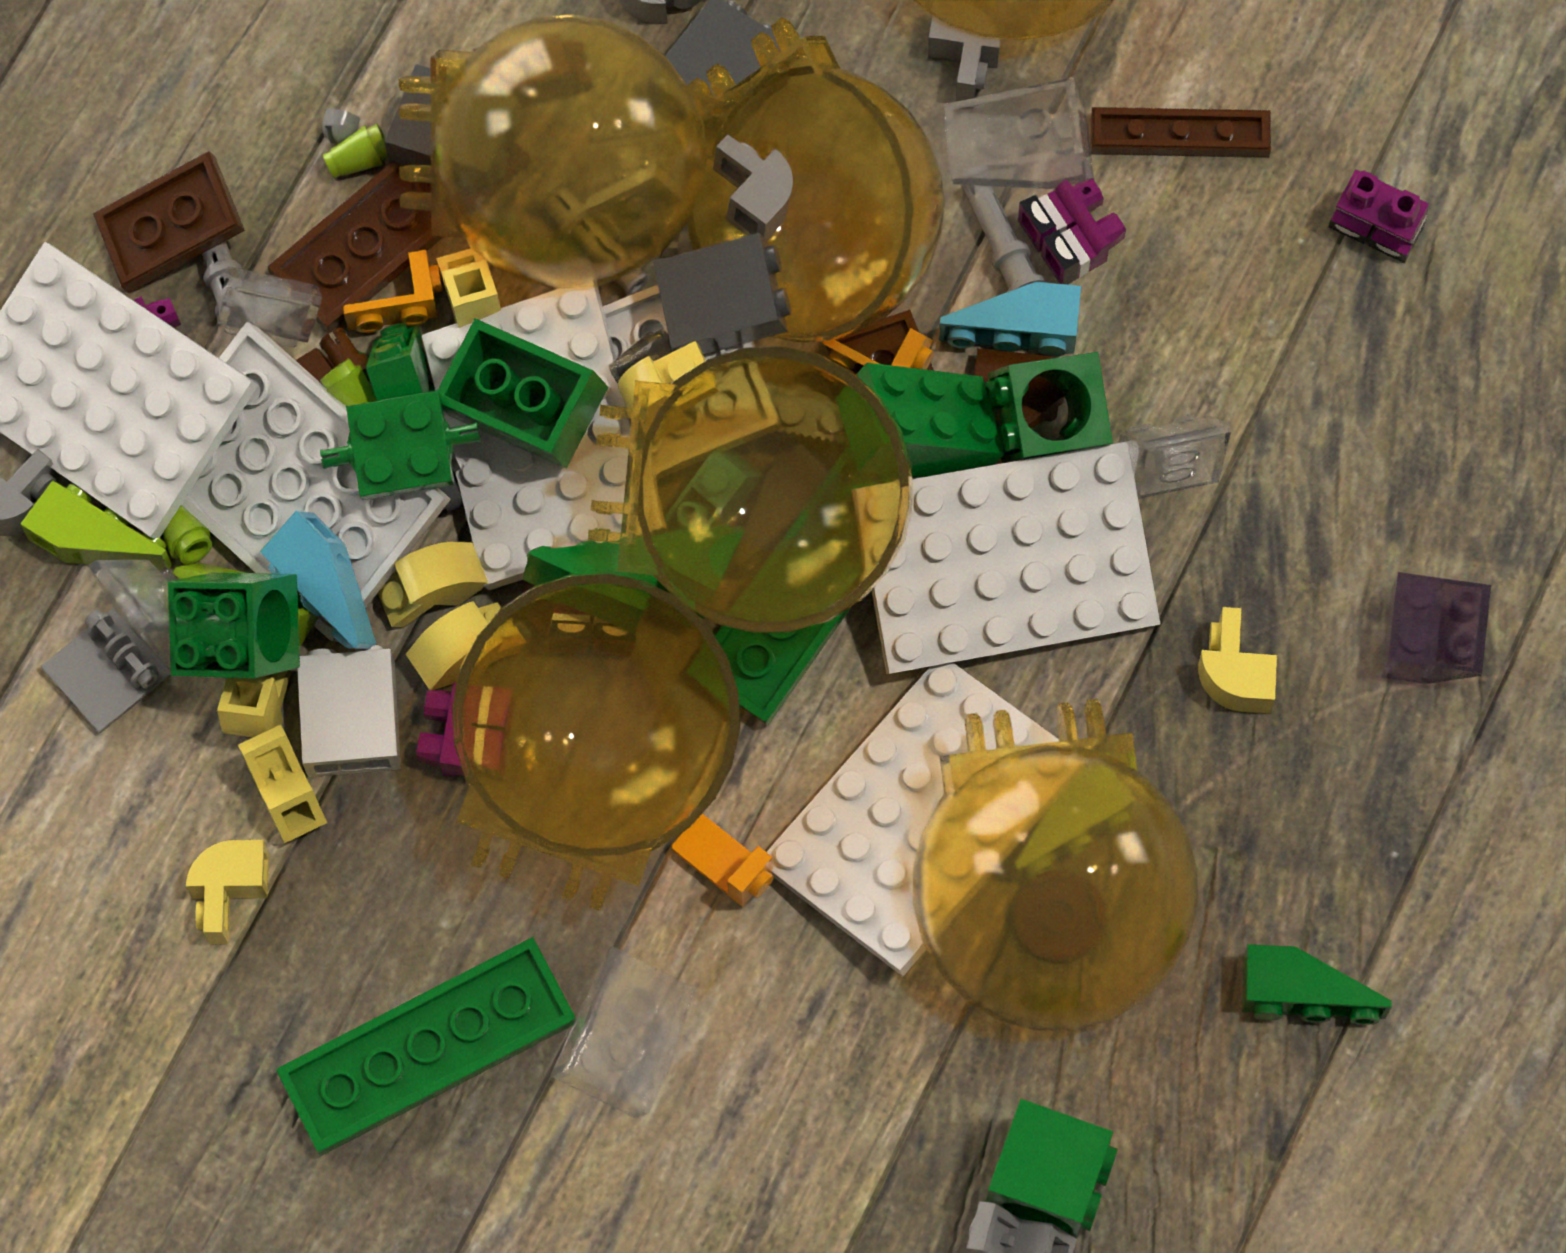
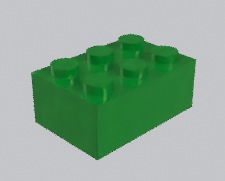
(521, 393)
(941, 417)

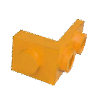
(407, 309)
(913, 353)
(725, 860)

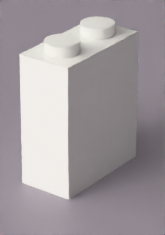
(348, 712)

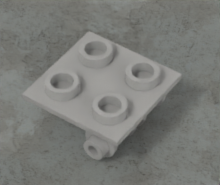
(106, 669)

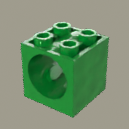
(1085, 396)
(233, 625)
(1052, 1168)

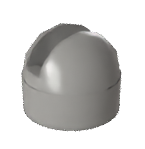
(339, 125)

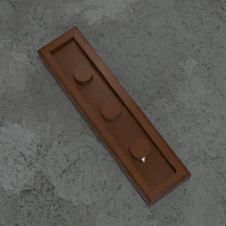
(1180, 132)

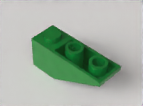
(397, 363)
(1294, 982)

